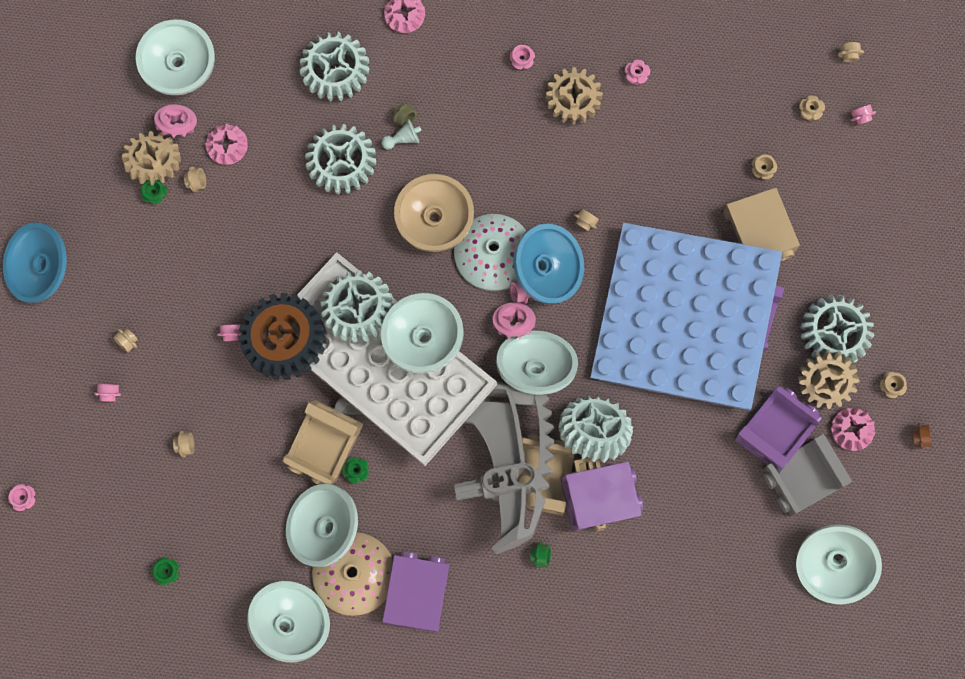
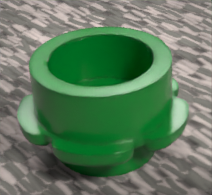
(147, 188)
(361, 475)
(541, 555)
(160, 566)

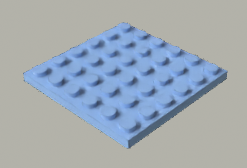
(687, 316)

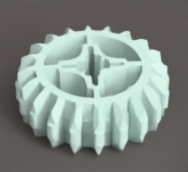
(318, 56)
(352, 142)
(346, 308)
(835, 318)
(595, 429)

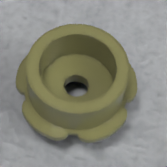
(403, 113)

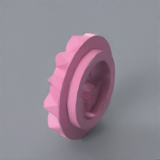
(397, 21)
(175, 113)
(234, 152)
(506, 314)
(849, 440)

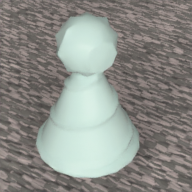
(406, 134)

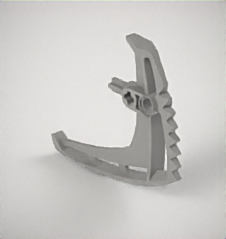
(502, 434)

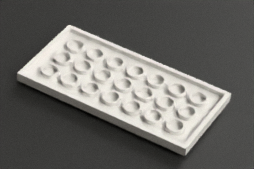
(409, 407)

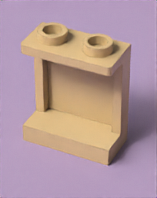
(763, 223)
(322, 443)
(560, 465)

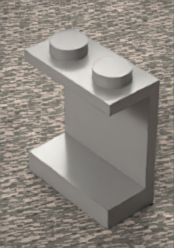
(807, 476)

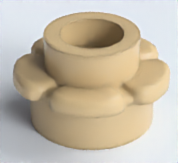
(850, 51)
(809, 114)
(769, 162)
(195, 179)
(586, 219)
(125, 340)
(896, 378)
(184, 444)

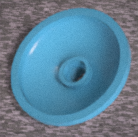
(559, 260)
(34, 262)

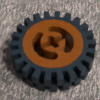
(275, 317)

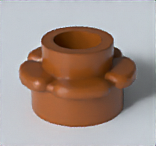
(922, 436)

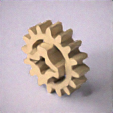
(564, 97)
(151, 158)
(817, 384)

